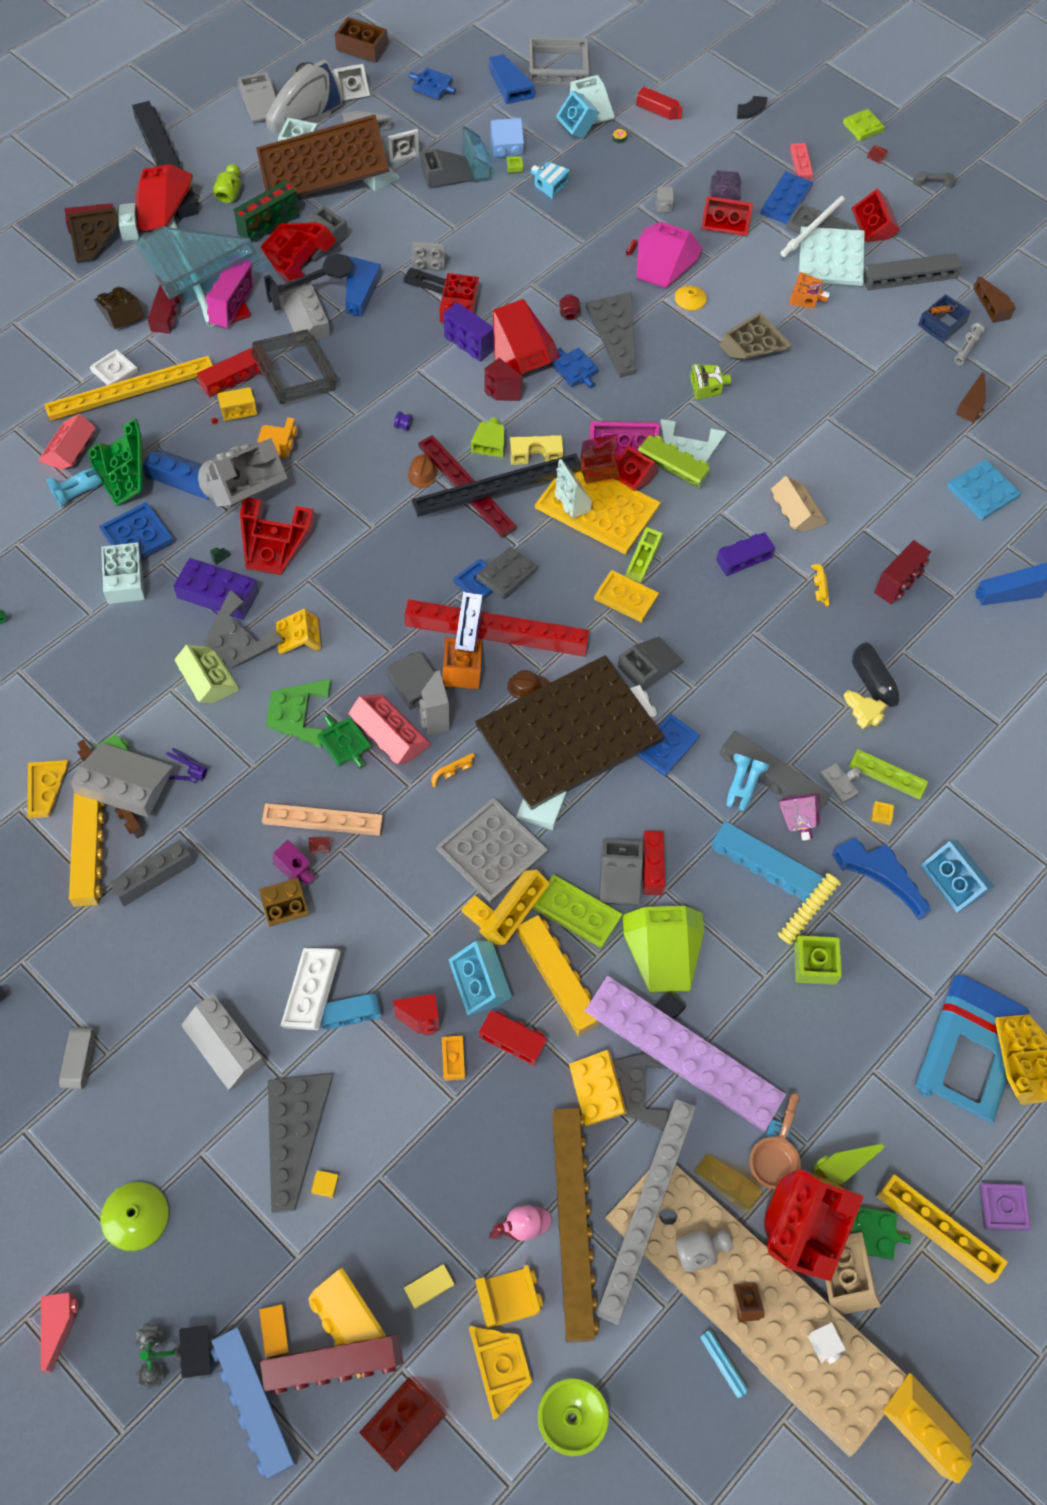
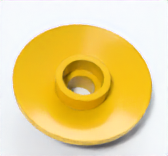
(690, 297)

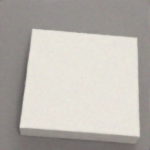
(114, 368)

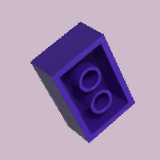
(468, 332)

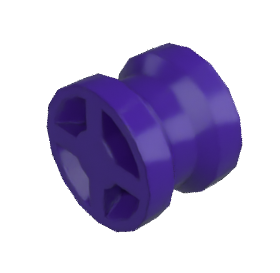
(403, 421)

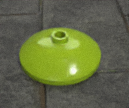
(147, 1223)
(591, 1414)

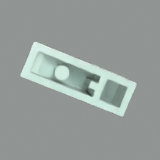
(128, 221)

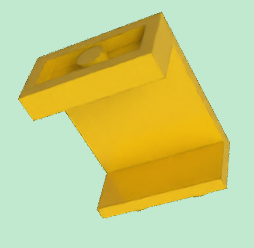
(508, 1297)

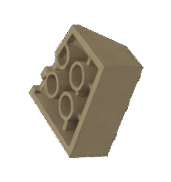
(753, 338)

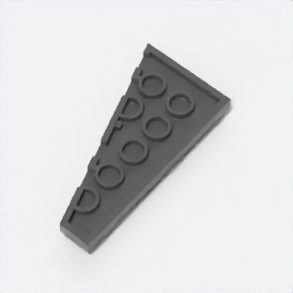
(614, 324)
(293, 1123)

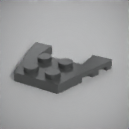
(231, 640)
(632, 1082)

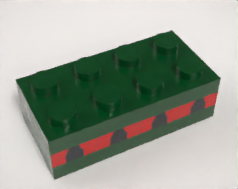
(267, 211)

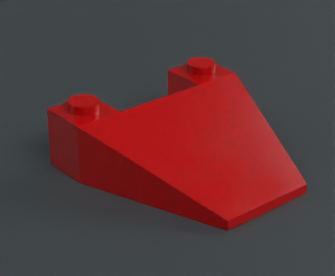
(293, 244)
(272, 544)

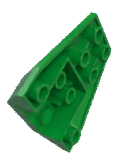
(120, 464)

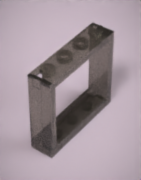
(301, 391)

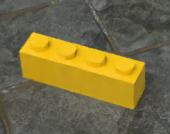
(514, 907)

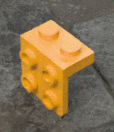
(282, 437)

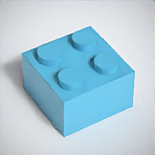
(577, 114)

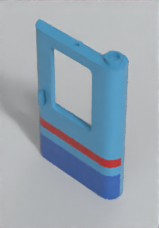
(968, 1012)

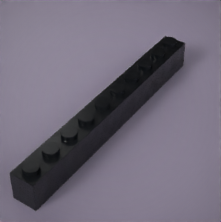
(161, 151)

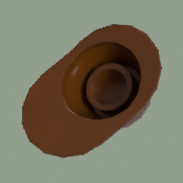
(525, 683)

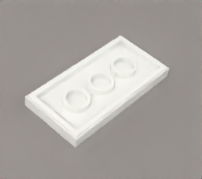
(310, 988)

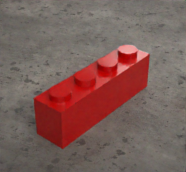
(228, 373)

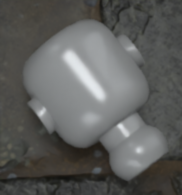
(700, 1250)

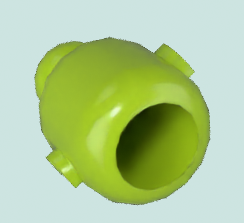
(228, 184)

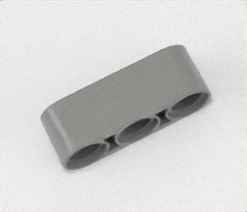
(77, 1058)

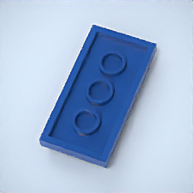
(786, 197)

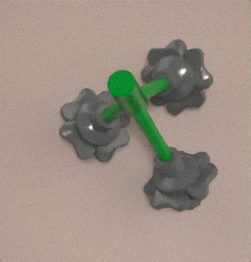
(148, 1339)

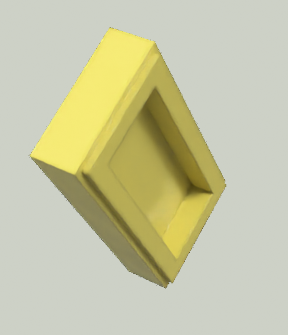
(429, 1286)

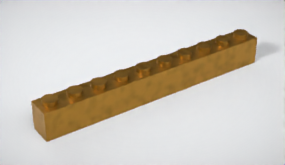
(573, 1226)

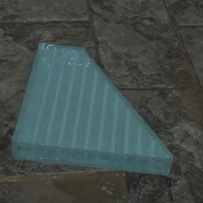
(189, 257)

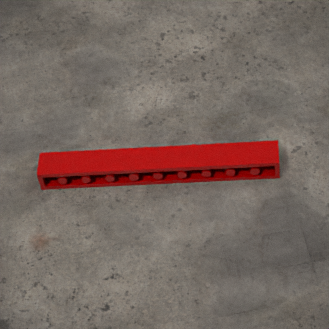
(500, 628)

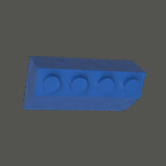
(174, 471)

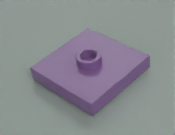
(1005, 1207)

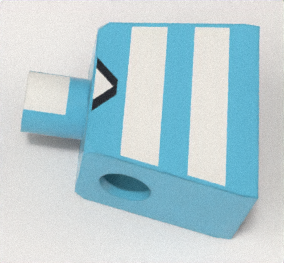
(550, 178)

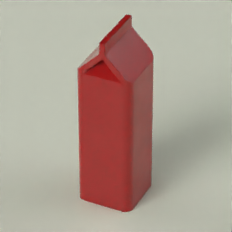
(659, 104)

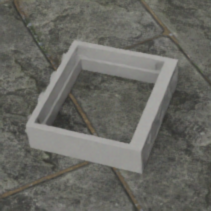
(557, 77)

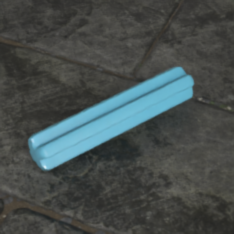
(724, 1364)

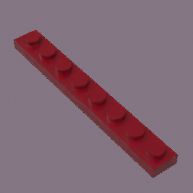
(458, 476)

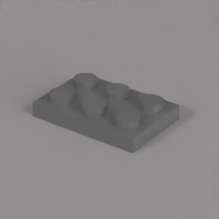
(506, 572)

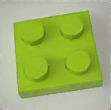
(863, 124)

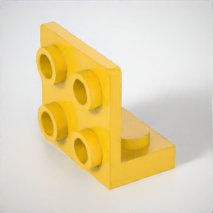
(237, 404)
(298, 630)

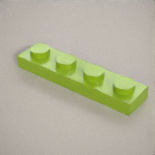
(889, 774)

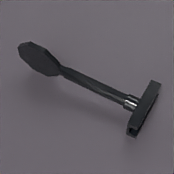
(333, 266)

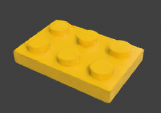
(626, 596)
(597, 1088)

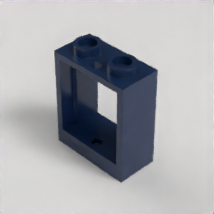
(937, 327)

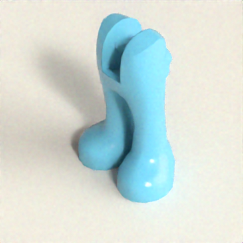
(82, 481)
(736, 787)

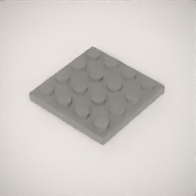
(491, 850)

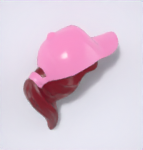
(523, 1223)

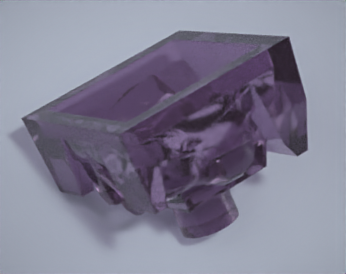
(726, 185)

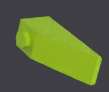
(644, 554)

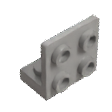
(428, 256)

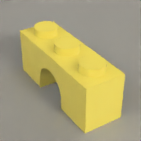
(522, 447)

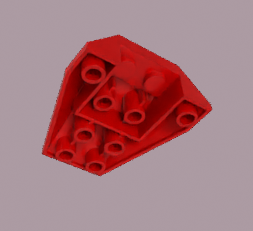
(160, 195)
(521, 338)

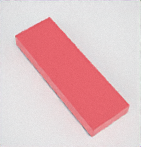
(801, 161)

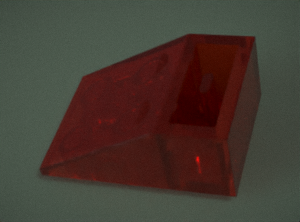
(600, 459)

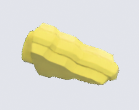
(865, 709)

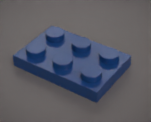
(677, 742)

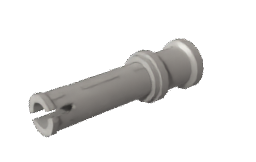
(971, 339)

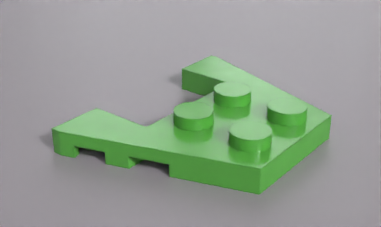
(289, 709)

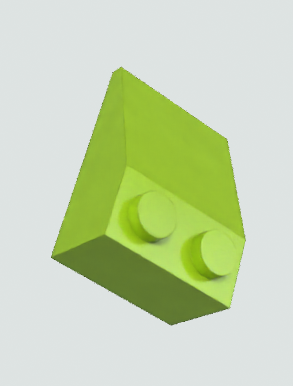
(845, 1164)

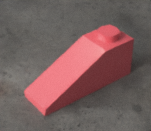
(56, 1321)

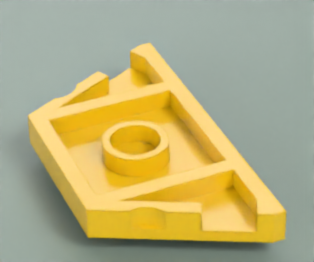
(501, 1367)

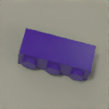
(745, 553)

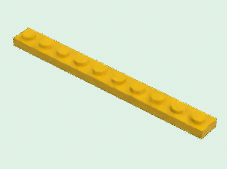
(126, 388)

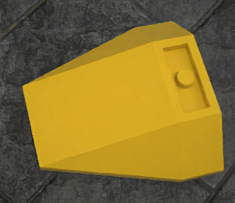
(1024, 1057)

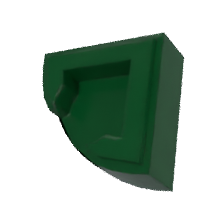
(219, 555)

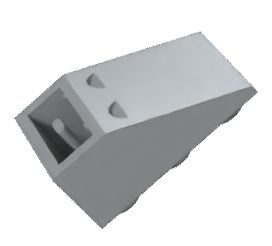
(257, 95)

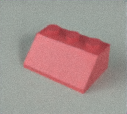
(68, 442)

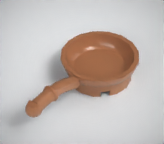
(775, 1156)

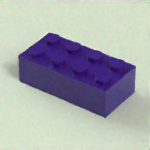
(210, 585)

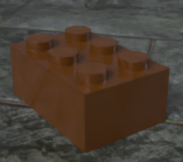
(361, 39)

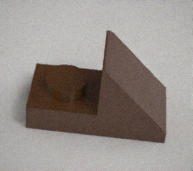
(748, 1302)

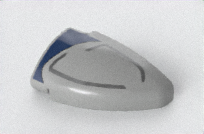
(306, 97)

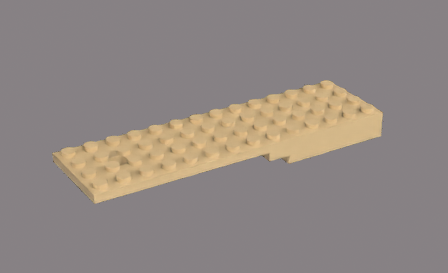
(838, 1397)

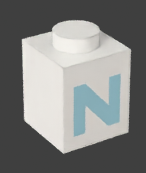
(827, 1344)

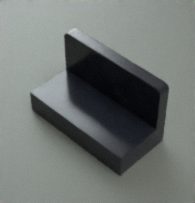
(194, 1352)

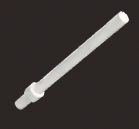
(794, 243)

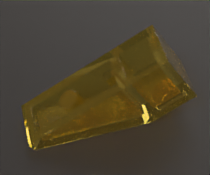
(729, 1183)

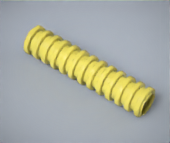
(809, 908)

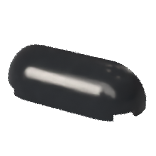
(875, 675)

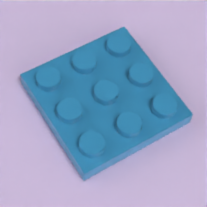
(983, 489)

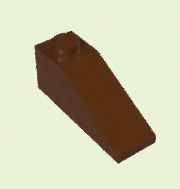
(995, 302)
(974, 401)

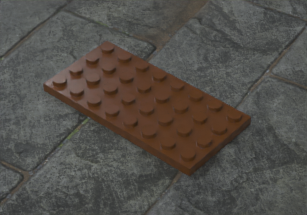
(325, 157)

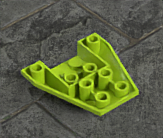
(665, 945)

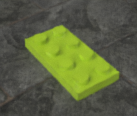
(577, 911)

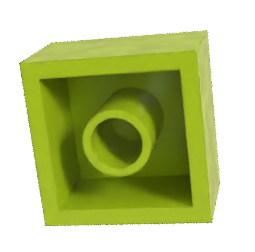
(817, 960)

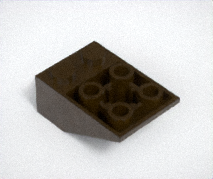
(119, 307)

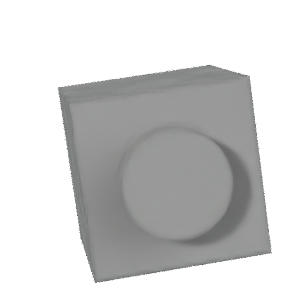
(664, 199)

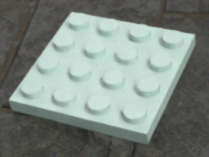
(833, 255)

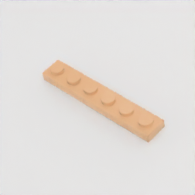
(322, 819)

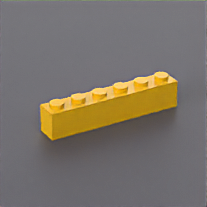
(86, 851)
(557, 973)
(942, 1229)

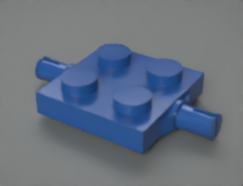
(432, 83)
(575, 367)

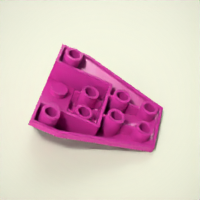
(665, 253)

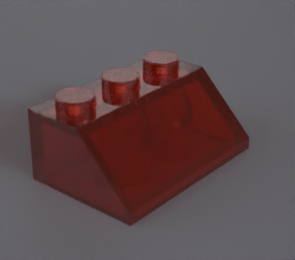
(402, 1424)

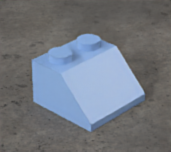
(506, 137)

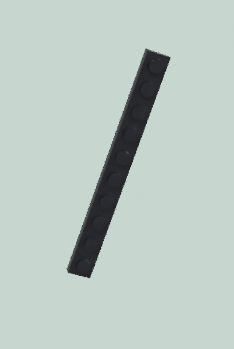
(492, 485)

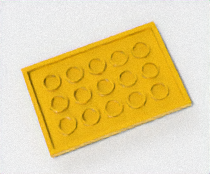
(615, 515)

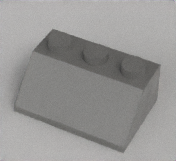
(434, 706)

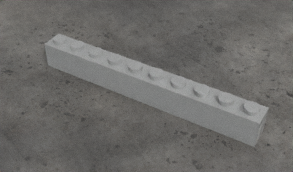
(646, 1213)

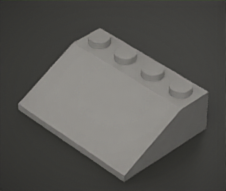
(121, 779)

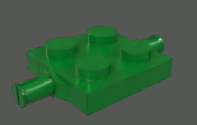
(344, 741)
(879, 1232)

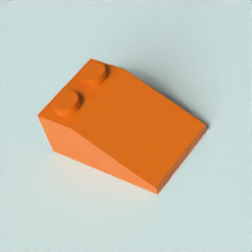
(461, 666)

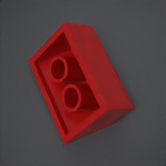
(726, 216)
(875, 217)

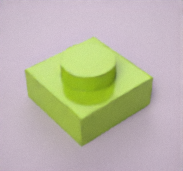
(514, 164)

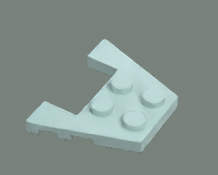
(699, 449)

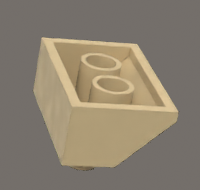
(797, 505)

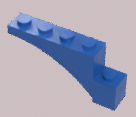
(883, 868)

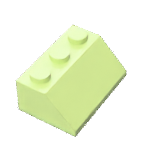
(205, 673)

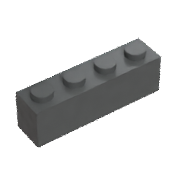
(151, 872)

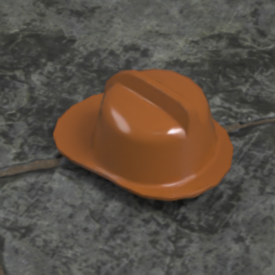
(422, 471)

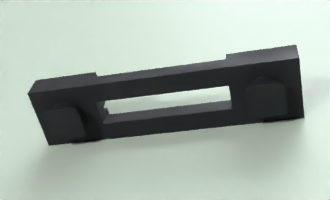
(415, 278)

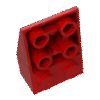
(459, 289)

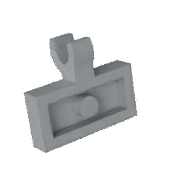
(840, 783)

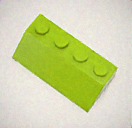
(675, 461)

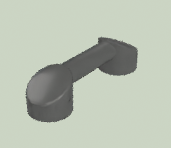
(921, 177)

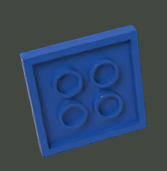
(138, 526)

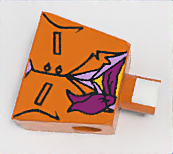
(808, 291)

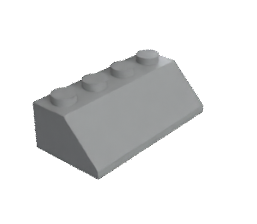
(305, 311)
(222, 1042)

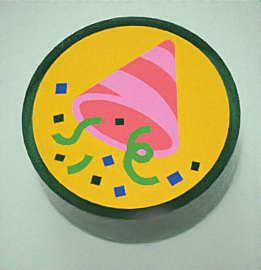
(619, 135)

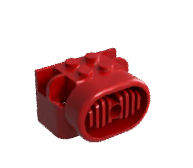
(810, 1222)

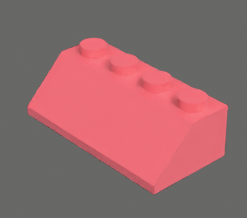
(388, 728)

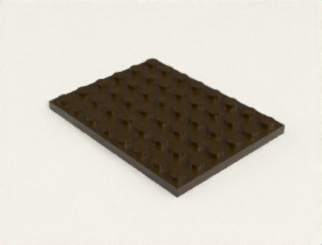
(569, 731)

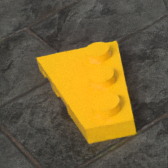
(43, 786)

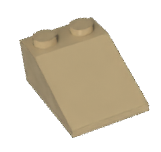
(853, 1282)

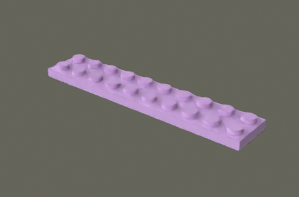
(685, 1053)

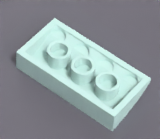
(543, 815)

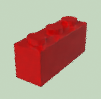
(653, 863)
(513, 1037)

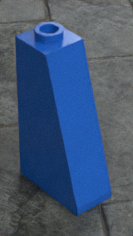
(510, 80)
(361, 285)
(1014, 586)

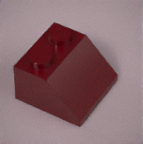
(502, 382)

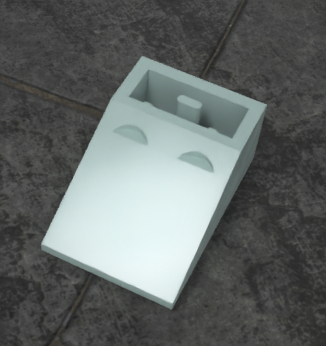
(596, 93)
(571, 492)
(122, 573)

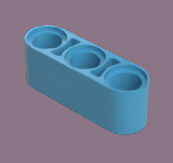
(351, 1011)

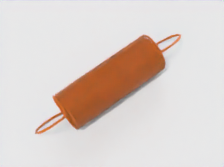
(940, 309)

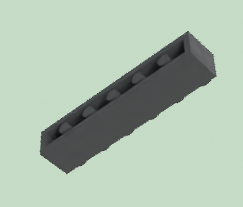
(911, 271)
(779, 777)

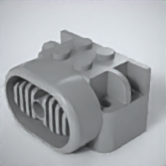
(241, 472)

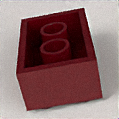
(903, 572)

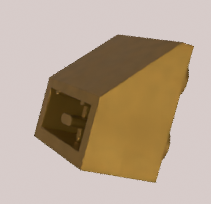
(283, 902)

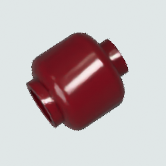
(569, 307)

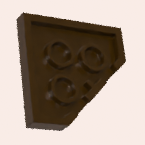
(91, 232)

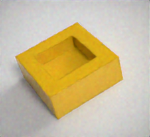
(882, 813)
(324, 1184)

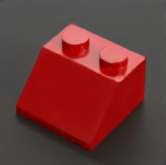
(635, 469)
(418, 1013)

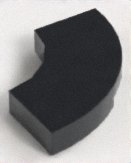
(751, 108)

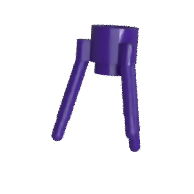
(196, 770)

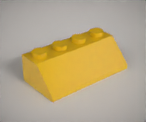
(344, 1311)
(930, 1429)

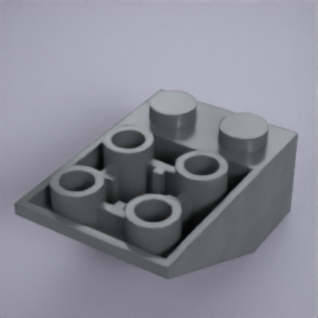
(444, 167)
(334, 223)
(648, 662)
(621, 872)

